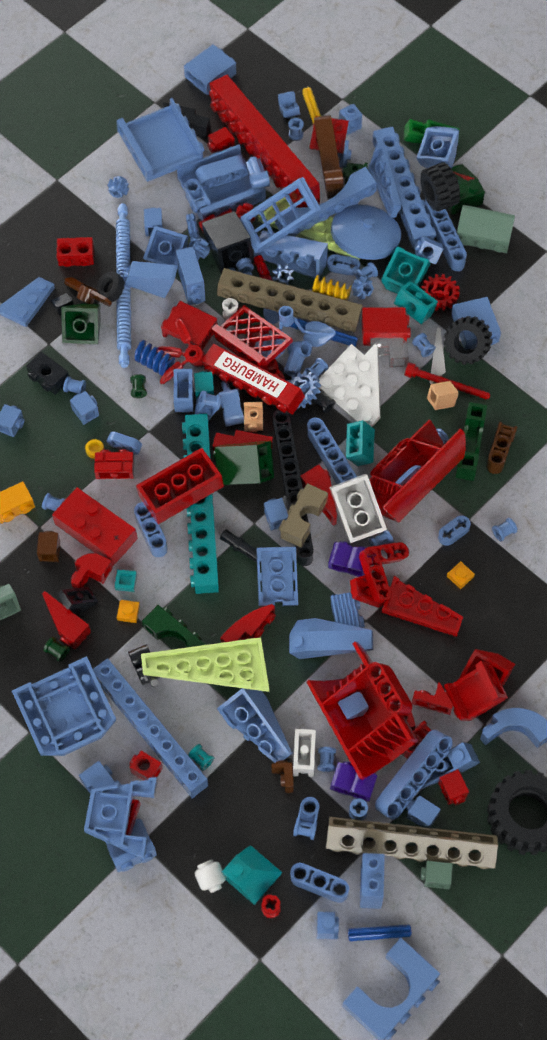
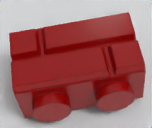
(114, 464)

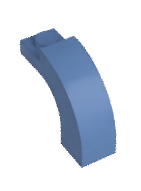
(519, 720)

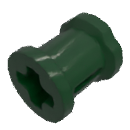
(138, 386)
(56, 649)

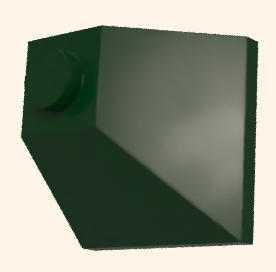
(81, 323)

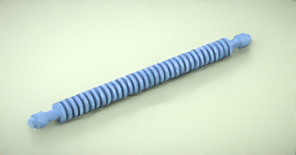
(124, 301)

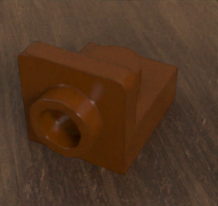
(287, 778)

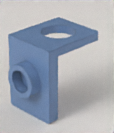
(345, 156)

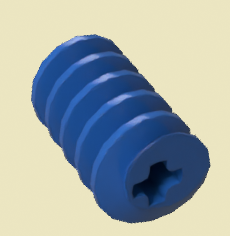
(153, 358)

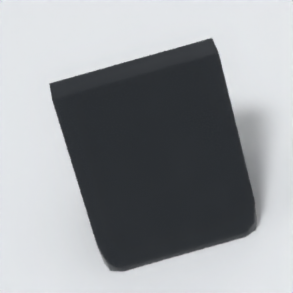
(61, 301)

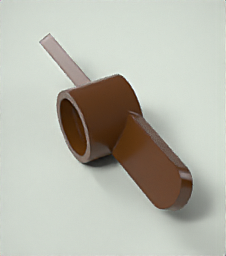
(86, 293)

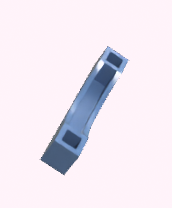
(359, 185)

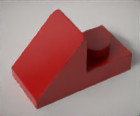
(439, 702)

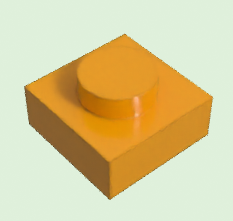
(460, 575)
(128, 611)

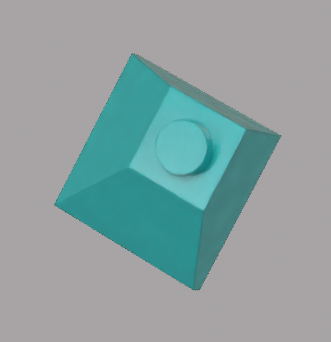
(251, 874)

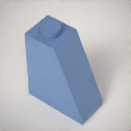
(150, 277)

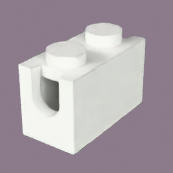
(304, 752)

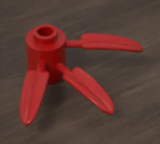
(193, 353)

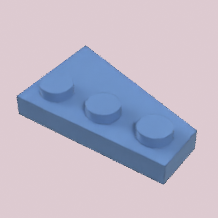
(27, 302)

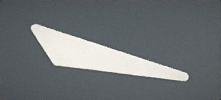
(438, 363)

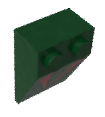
(470, 189)

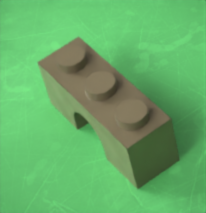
(311, 501)

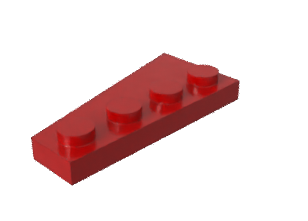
(420, 609)

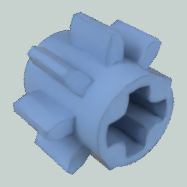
(118, 187)
(200, 247)
(277, 272)
(362, 288)

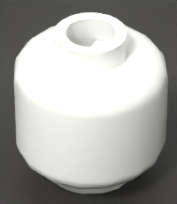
(210, 876)

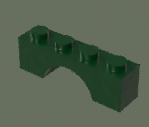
(473, 433)
(162, 624)

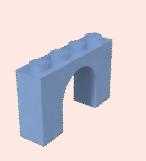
(382, 1020)

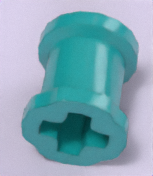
(206, 762)

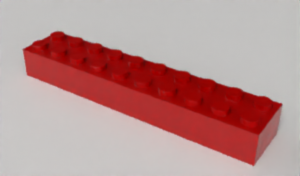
(260, 138)

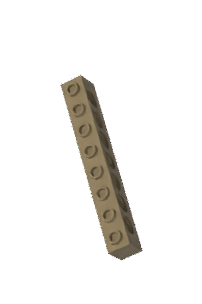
(275, 295)
(420, 836)

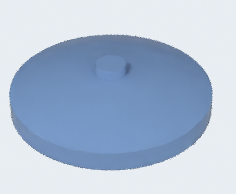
(365, 232)

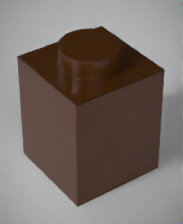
(48, 546)

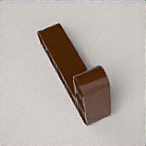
(328, 155)

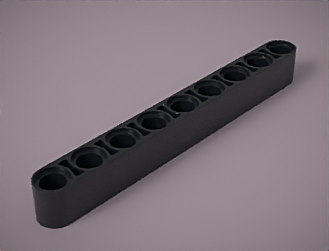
(290, 477)

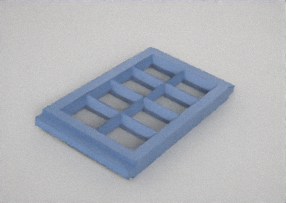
(308, 197)

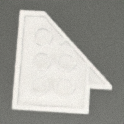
(355, 384)

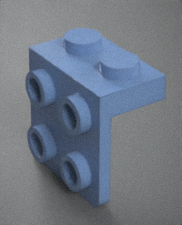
(124, 860)

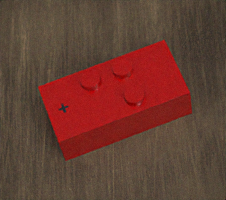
(180, 486)
(94, 526)

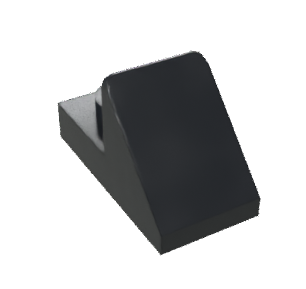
(77, 599)

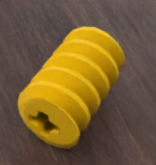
(330, 289)

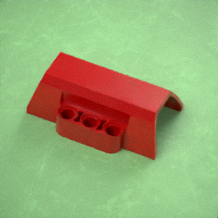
(424, 450)
(383, 730)

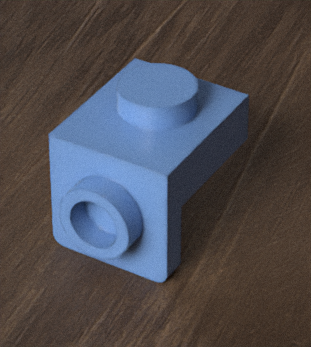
(288, 105)

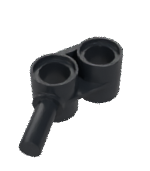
(135, 656)

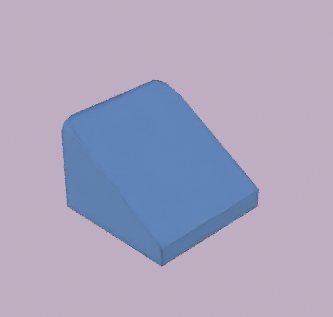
(354, 705)

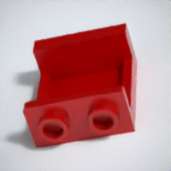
(196, 321)
(384, 323)
(476, 692)

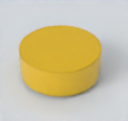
(93, 446)

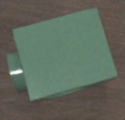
(437, 874)

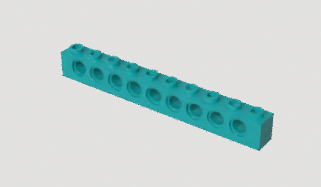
(209, 581)

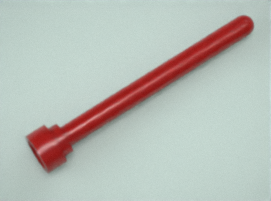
(413, 371)

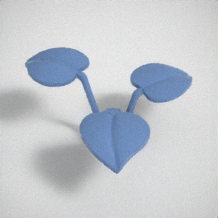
(315, 331)

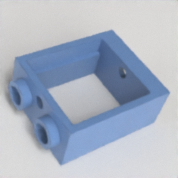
(190, 276)
(372, 881)

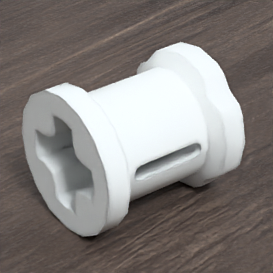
(229, 307)

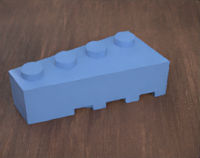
(300, 254)

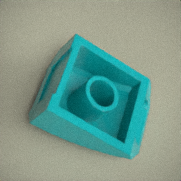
(404, 268)

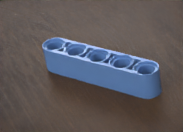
(448, 238)
(328, 451)
(413, 774)

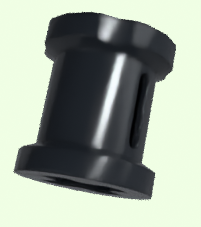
(324, 401)

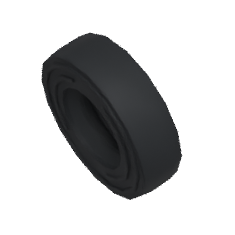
(117, 288)

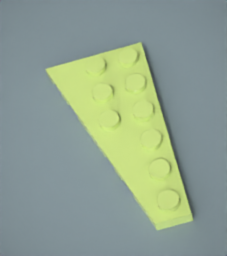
(224, 664)

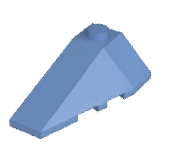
(326, 638)
(255, 719)

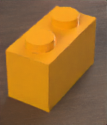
(15, 502)

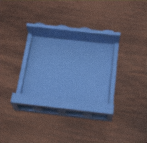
(161, 141)
(226, 195)

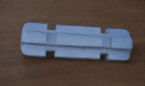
(192, 226)

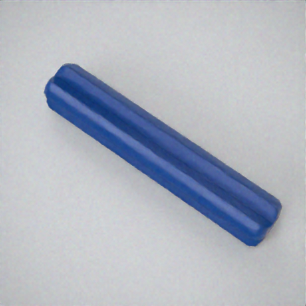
(381, 932)

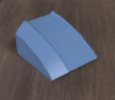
(438, 146)

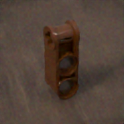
(503, 437)

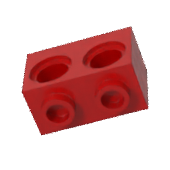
(79, 251)

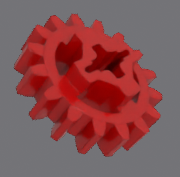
(441, 289)

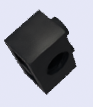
(45, 365)

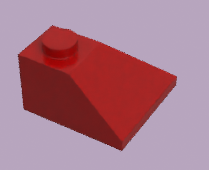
(502, 666)

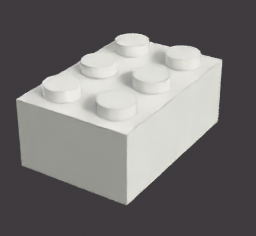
(358, 508)

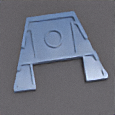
(110, 812)

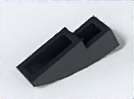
(199, 123)

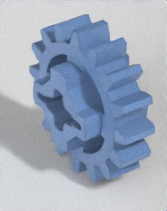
(309, 388)

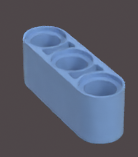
(221, 172)
(153, 537)
(312, 874)

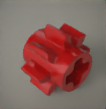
(241, 210)

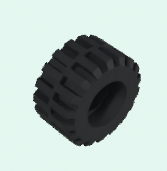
(440, 186)
(454, 347)

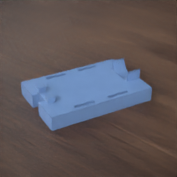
(277, 576)

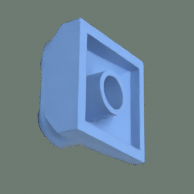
(163, 246)

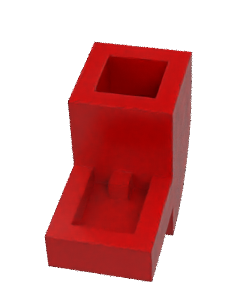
(91, 566)

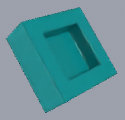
(125, 580)

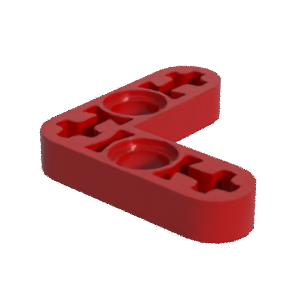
(377, 560)

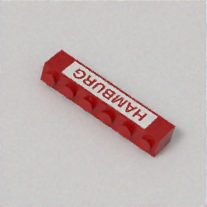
(253, 379)

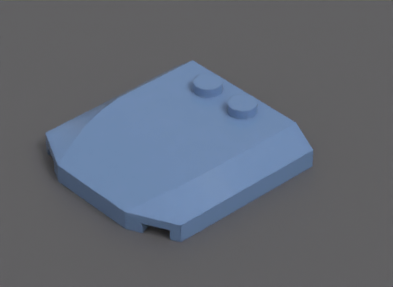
(65, 709)

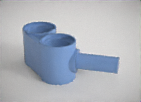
(231, 403)

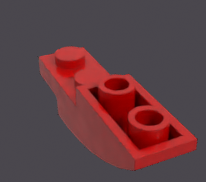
(250, 625)

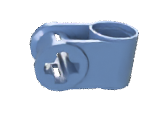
(196, 195)
(207, 404)
(307, 822)

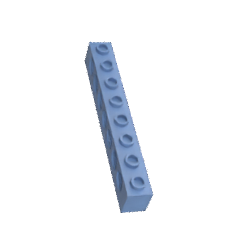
(412, 207)
(150, 729)

